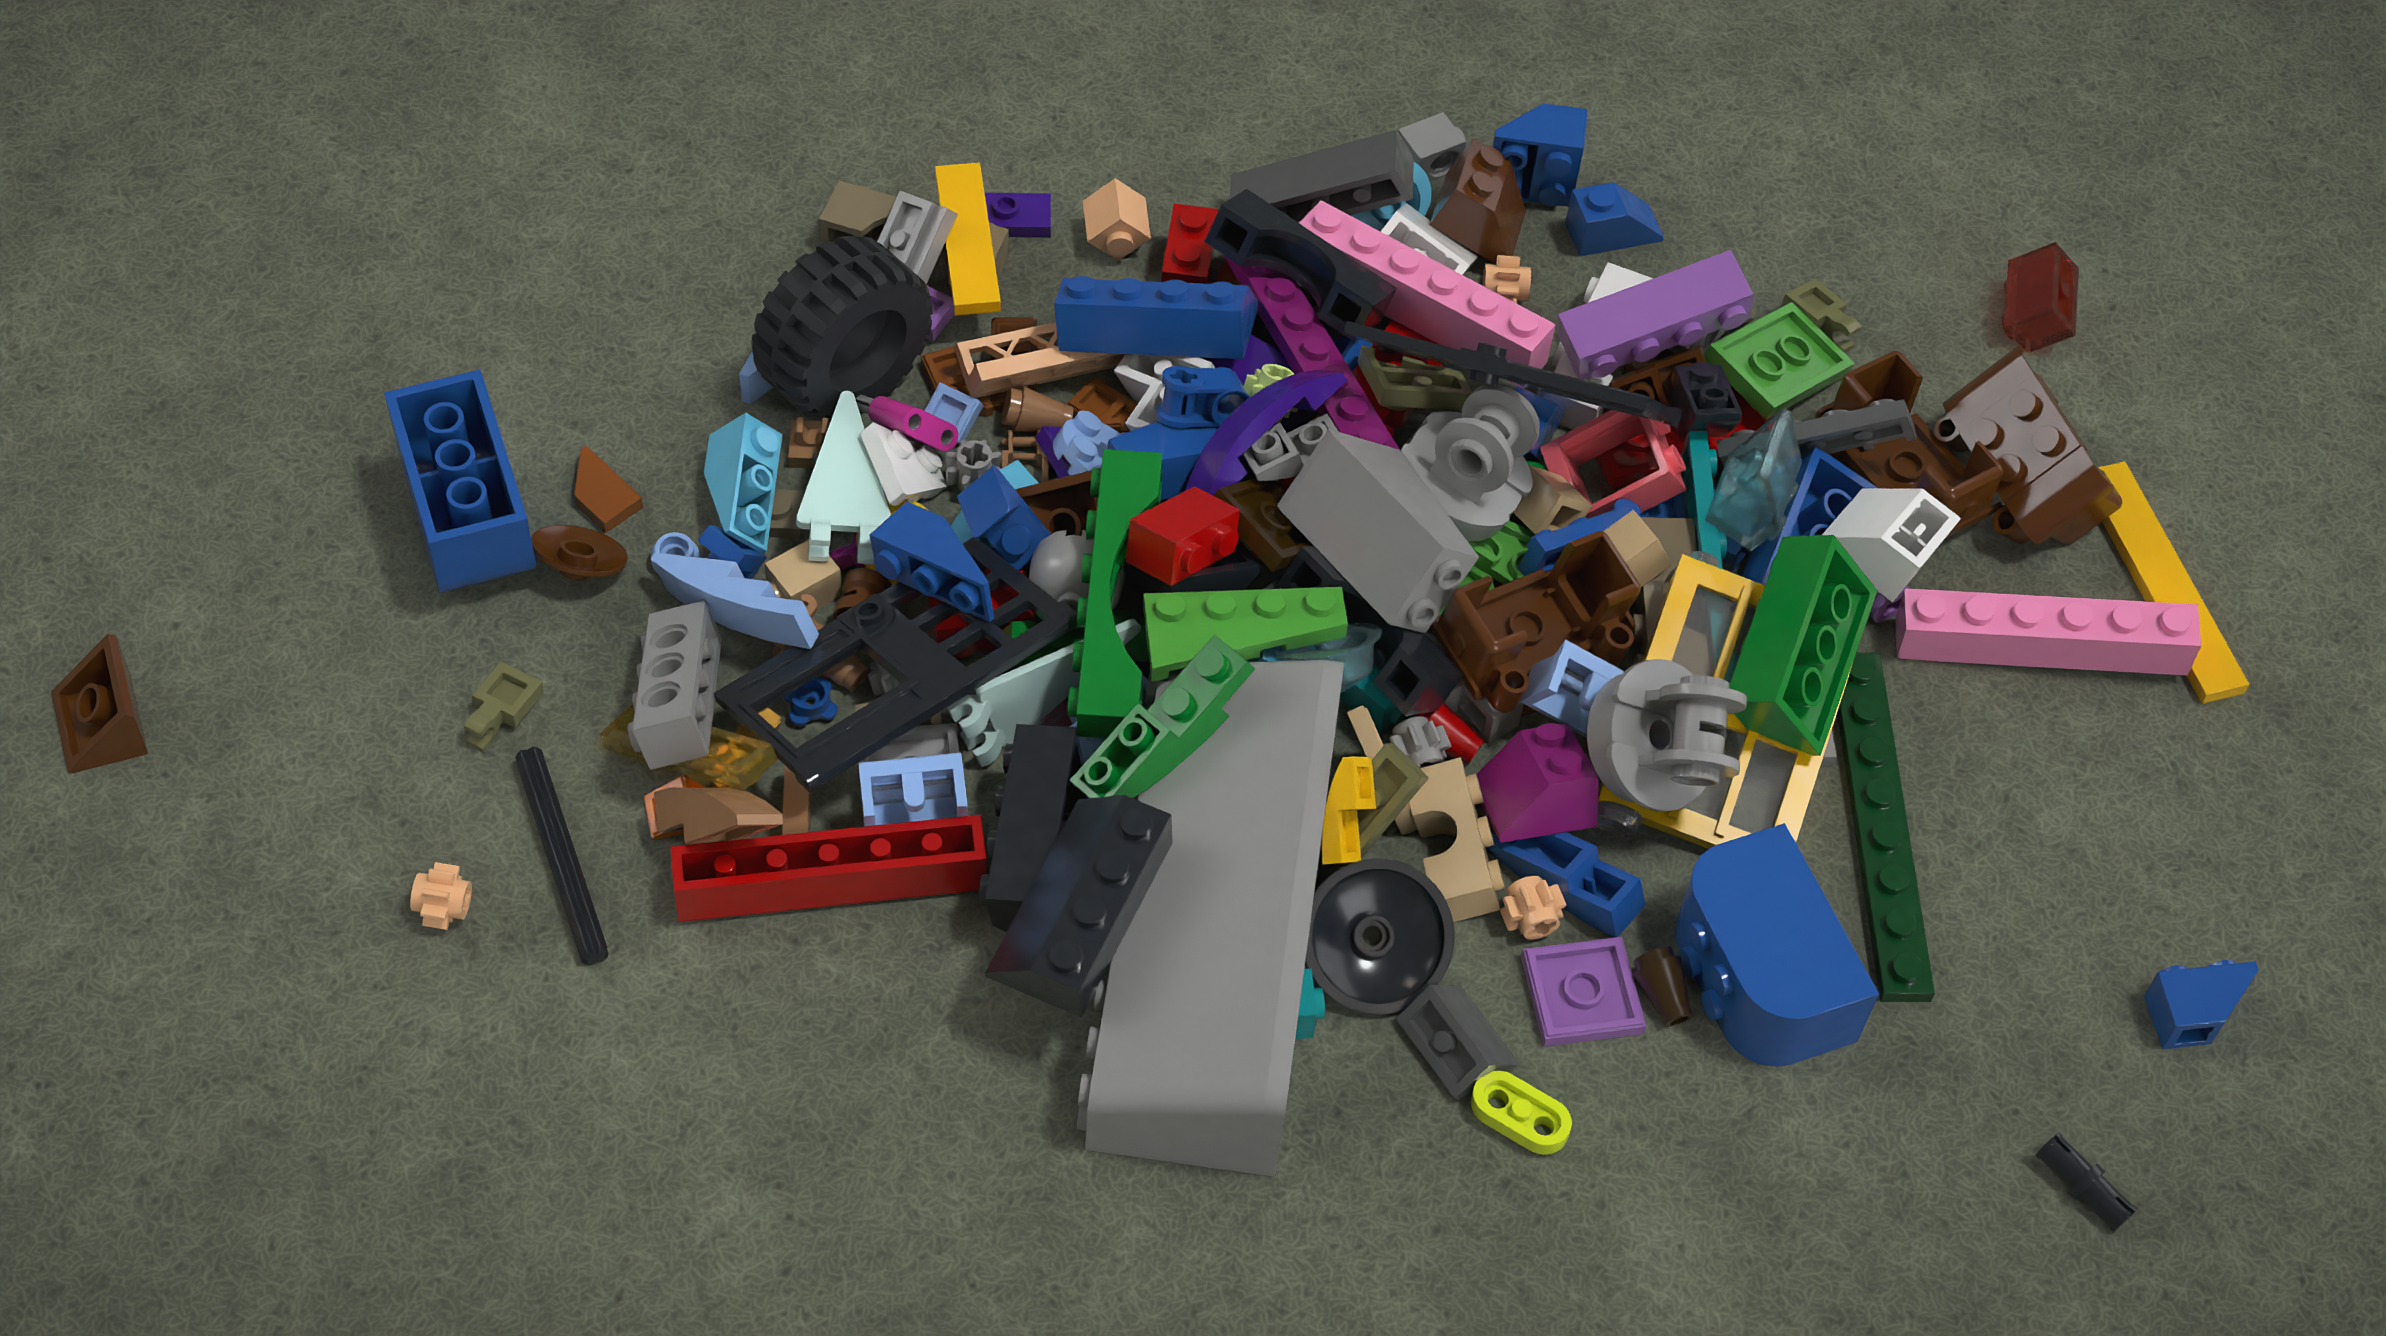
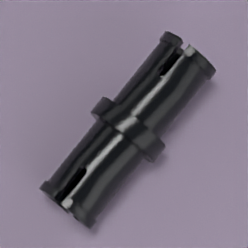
(2086, 1182)

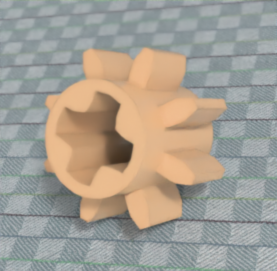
(1508, 278)
(441, 896)
(1533, 907)

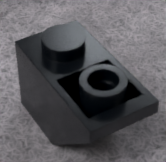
(1705, 400)

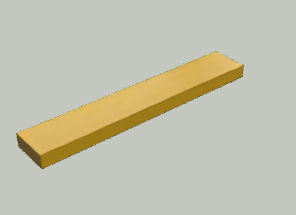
(2165, 580)

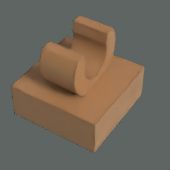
(806, 440)

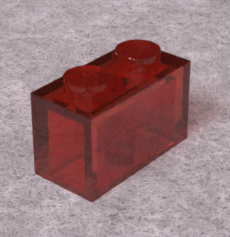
(2041, 298)

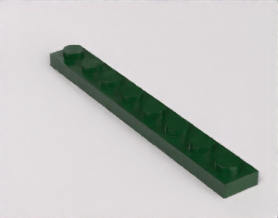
(1883, 836)

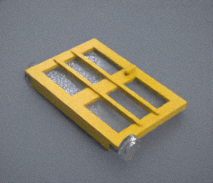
(1703, 630)

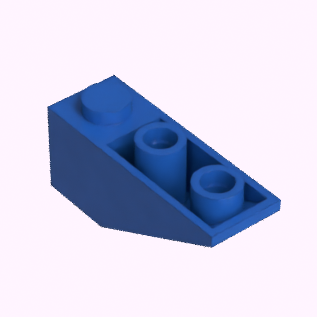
(930, 557)

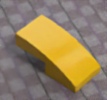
(1350, 791)

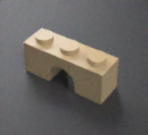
(1463, 871)

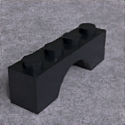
(1263, 236)
(1408, 663)

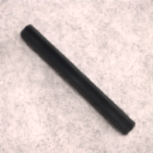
(562, 856)

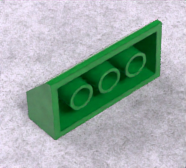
(1802, 642)

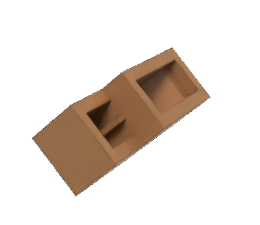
(713, 814)

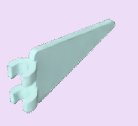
(843, 487)
(1020, 698)

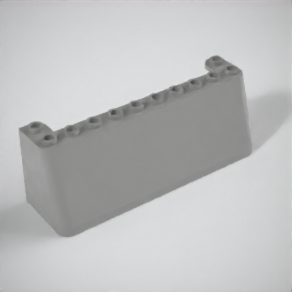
(1216, 955)

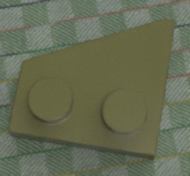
(1413, 383)

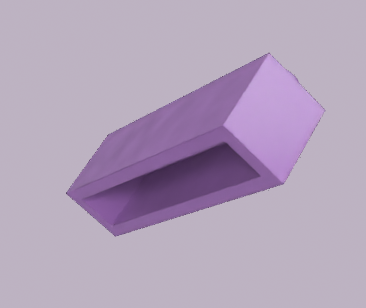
(1655, 316)

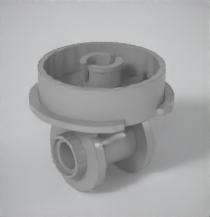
(1477, 458)
(1662, 734)

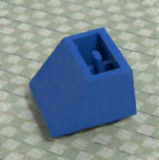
(1545, 151)

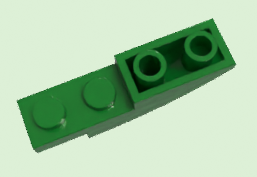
(1159, 739)

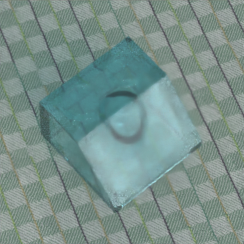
(1758, 484)

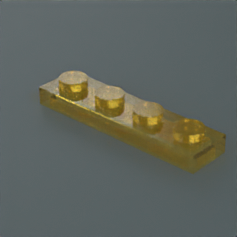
(731, 757)

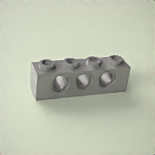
(676, 686)

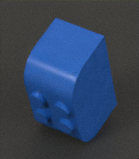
(460, 481)
(1771, 952)

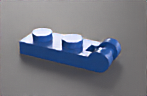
(1548, 545)

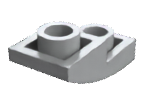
(1284, 454)

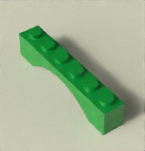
(1108, 676)

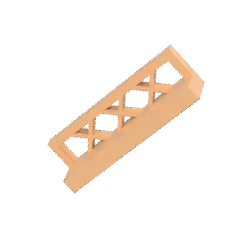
(1027, 368)

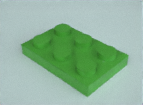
(1779, 360)

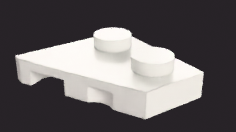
(903, 465)

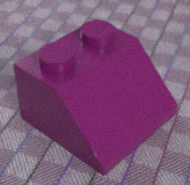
(1539, 785)

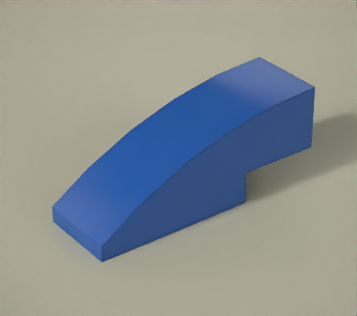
(1591, 888)

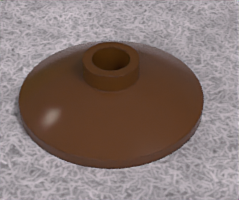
(578, 551)

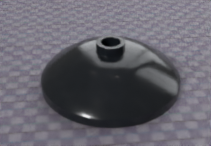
(1412, 940)

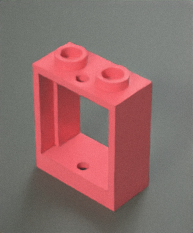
(1604, 433)

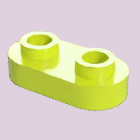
(1522, 1112)

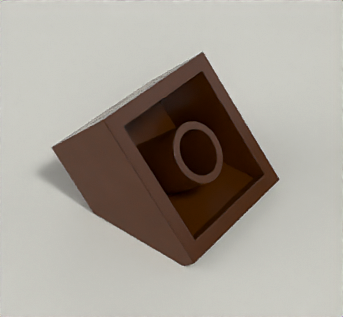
(1481, 202)

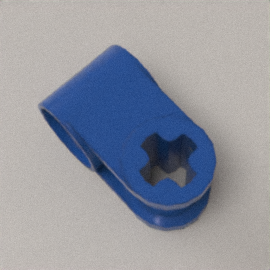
(1195, 396)

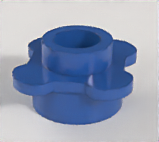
(823, 708)

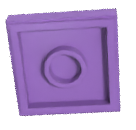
(1583, 991)

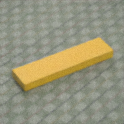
(969, 241)

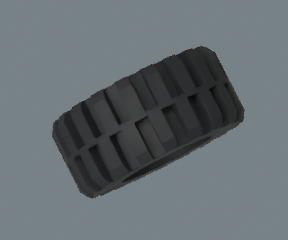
(841, 324)

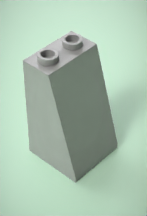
(1379, 528)

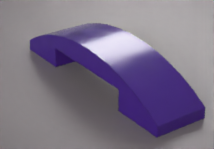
(1219, 461)

